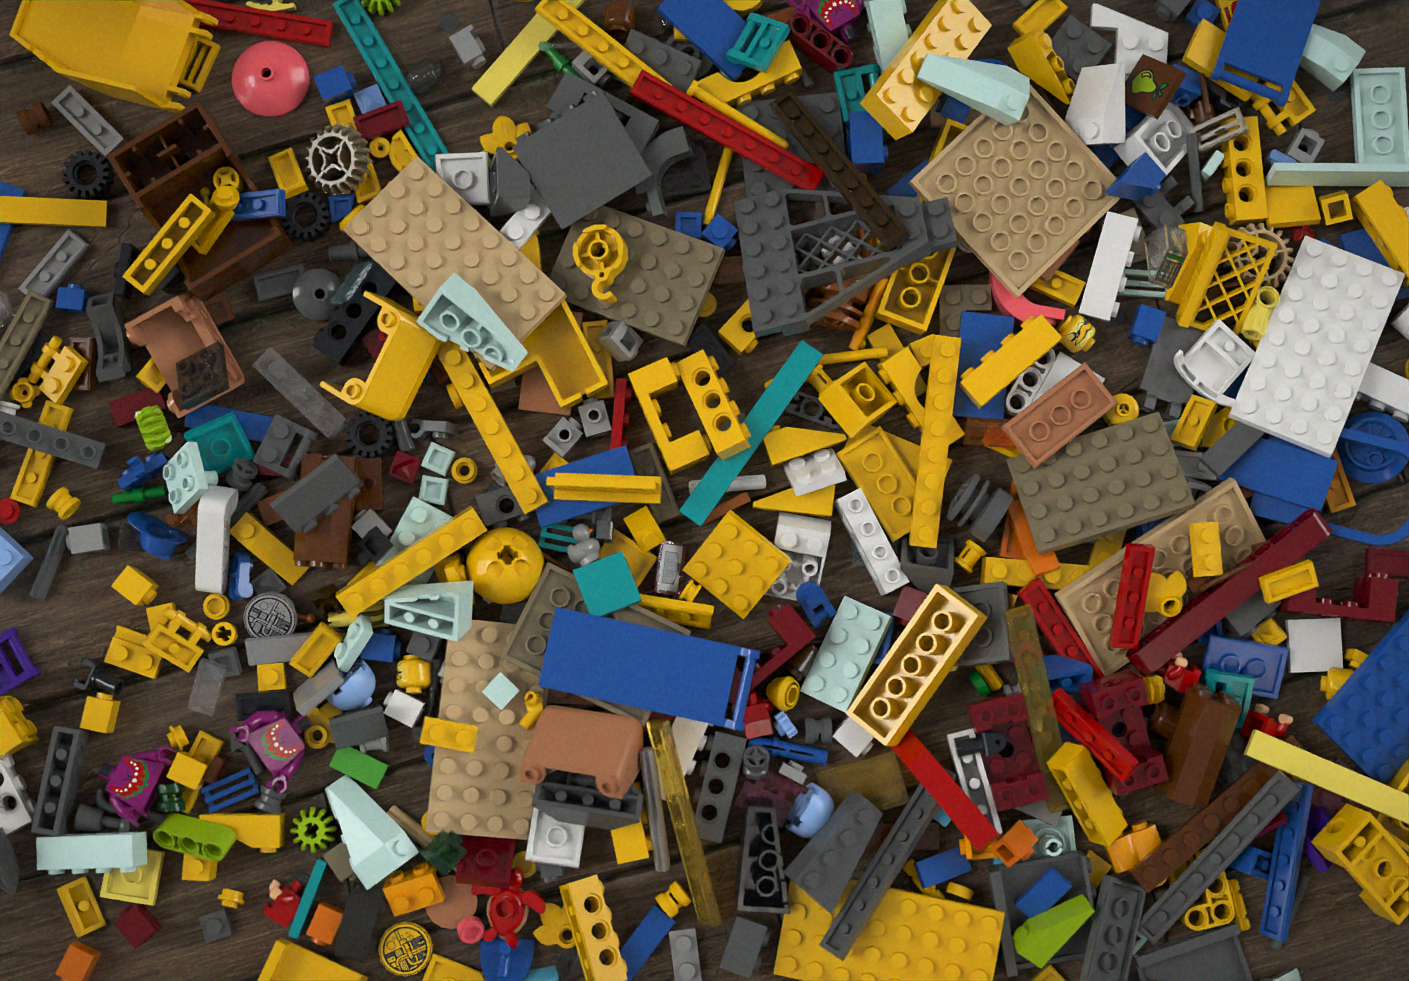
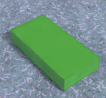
(359, 766)

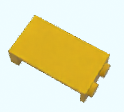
(295, 963)

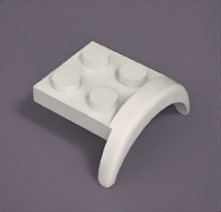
(1214, 362)

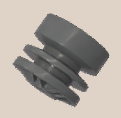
(979, 507)

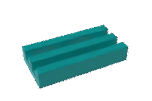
(543, 535)

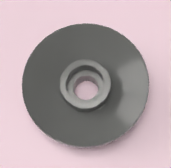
(304, 293)

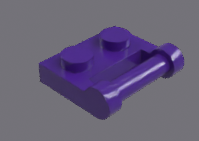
(8, 676)

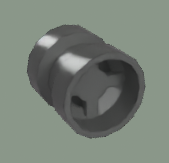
(818, 730)

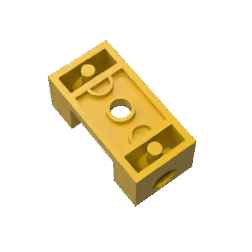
(651, 383)
(1359, 845)

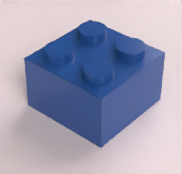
(865, 143)

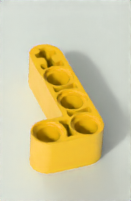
(1209, 901)

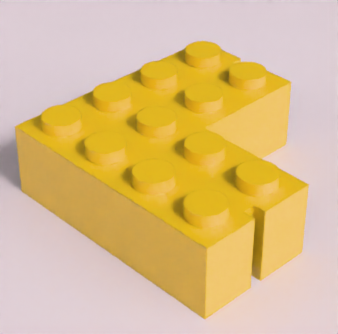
(562, 357)

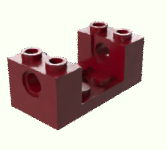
(1372, 601)
(791, 631)
(1120, 700)
(1013, 778)

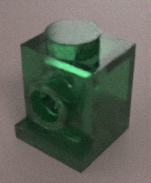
(444, 851)

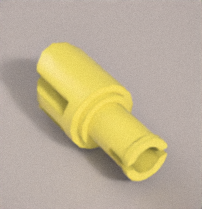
(375, 612)

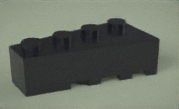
(760, 870)

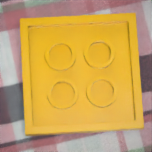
(737, 564)

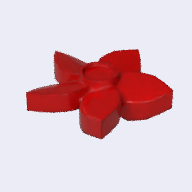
(1300, 231)

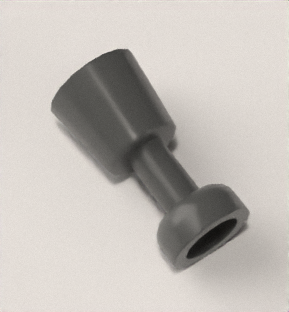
(94, 819)

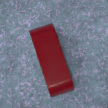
(829, 44)

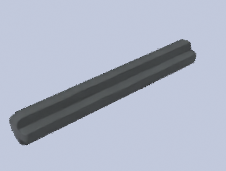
(244, 505)

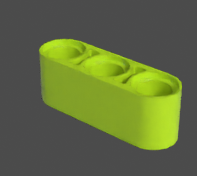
(194, 837)

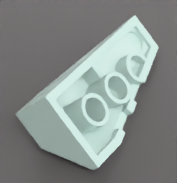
(466, 319)
(371, 835)

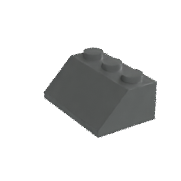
(317, 494)

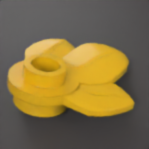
(503, 135)
(1165, 589)
(320, 722)
(554, 924)

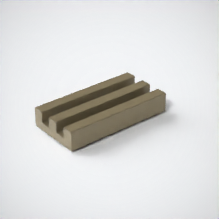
(1222, 139)

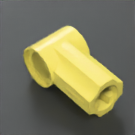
(1260, 313)

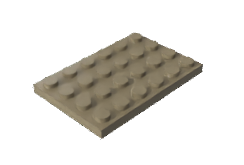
(660, 283)
(1101, 484)
(531, 633)

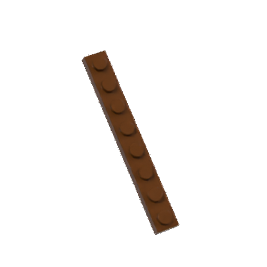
(1203, 824)

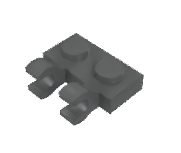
(1158, 210)

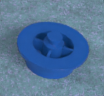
(1367, 463)

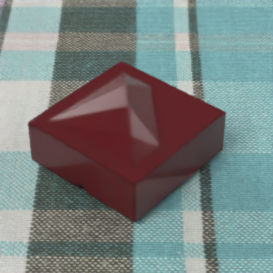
(405, 467)

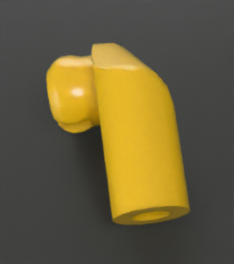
(534, 708)

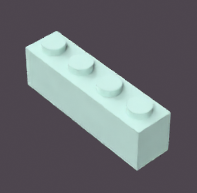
(92, 850)

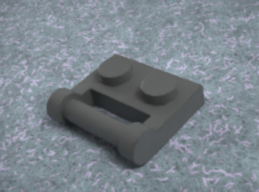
(278, 443)

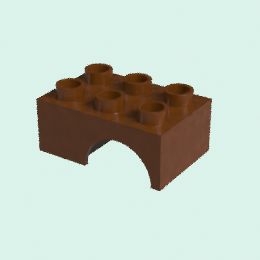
(181, 160)

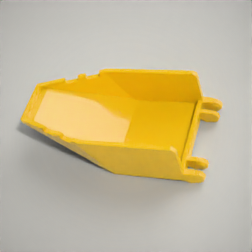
(115, 45)

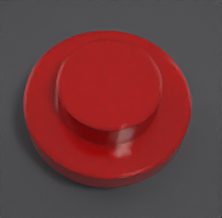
(9, 511)

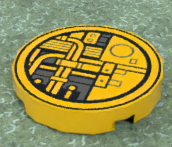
(405, 948)

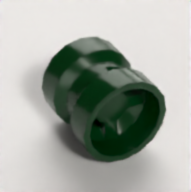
(172, 803)

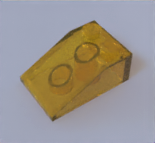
(873, 777)

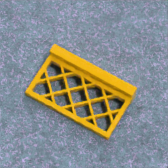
(1206, 269)
(606, 488)

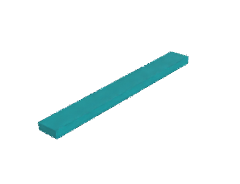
(390, 78)
(759, 423)

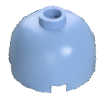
(356, 689)
(810, 812)

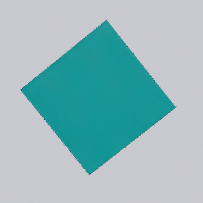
(221, 443)
(607, 585)

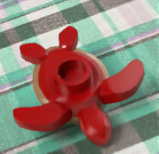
(509, 908)

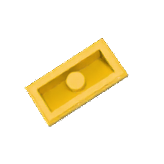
(81, 906)

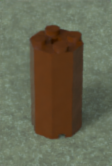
(331, 540)
(1198, 744)

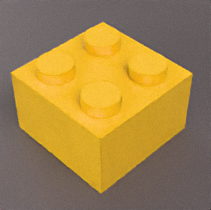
(857, 399)

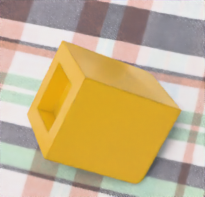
(187, 770)

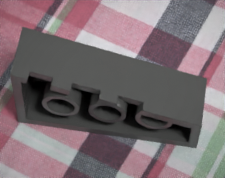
(834, 851)

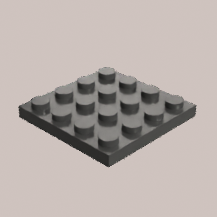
(824, 109)

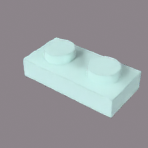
(354, 642)

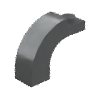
(660, 155)
(111, 337)

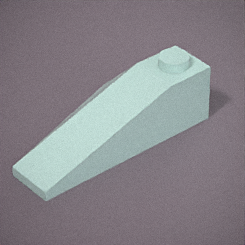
(1330, 56)
(981, 85)

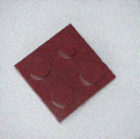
(486, 862)

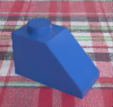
(1137, 179)
(1066, 673)
(1253, 862)

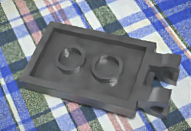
(1160, 376)

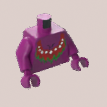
(833, 15)
(276, 742)
(135, 782)

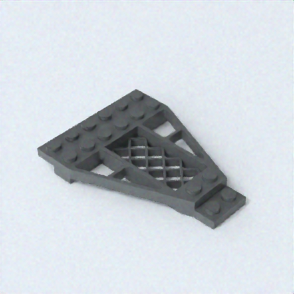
(771, 252)

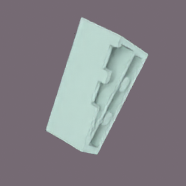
(887, 29)
(432, 608)

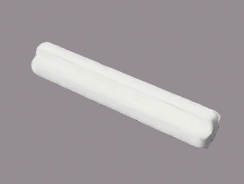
(740, 483)

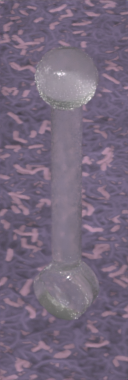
(543, 45)

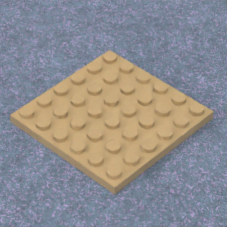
(1019, 191)

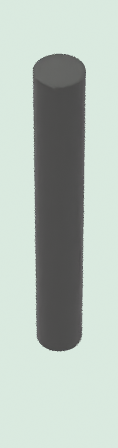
(1194, 171)
(1302, 884)

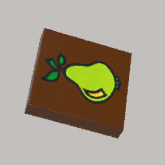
(1151, 86)

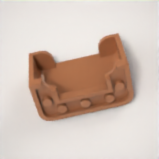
(176, 332)
(587, 745)

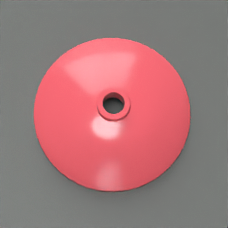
(281, 90)

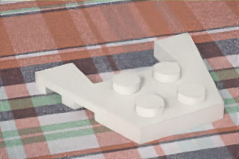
(1132, 37)

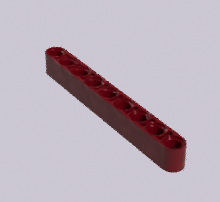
(1224, 597)

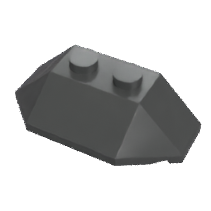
(577, 801)

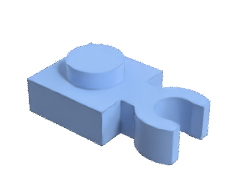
(784, 725)

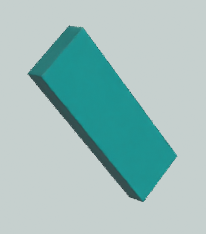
(308, 898)

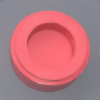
(470, 929)

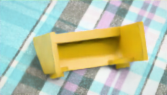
(398, 367)

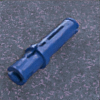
(818, 755)

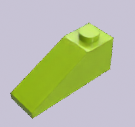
(1048, 931)

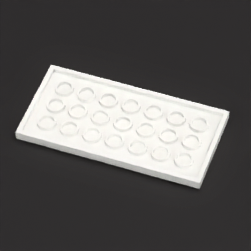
(1317, 346)

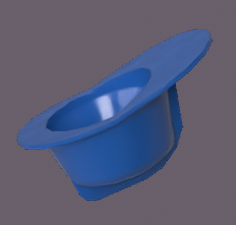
(156, 536)

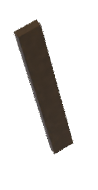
(840, 170)

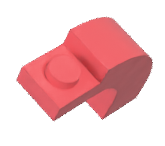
(1020, 306)

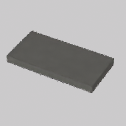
(1113, 931)

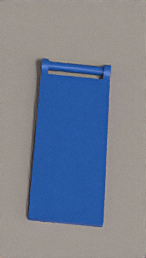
(1267, 43)
(645, 668)

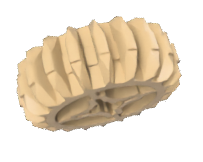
(1281, 256)

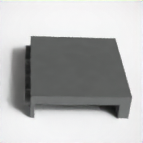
(581, 159)
(1009, 883)
(1198, 956)

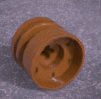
(844, 316)

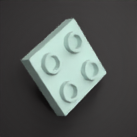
(187, 478)
(1052, 839)

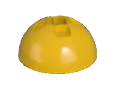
(504, 578)

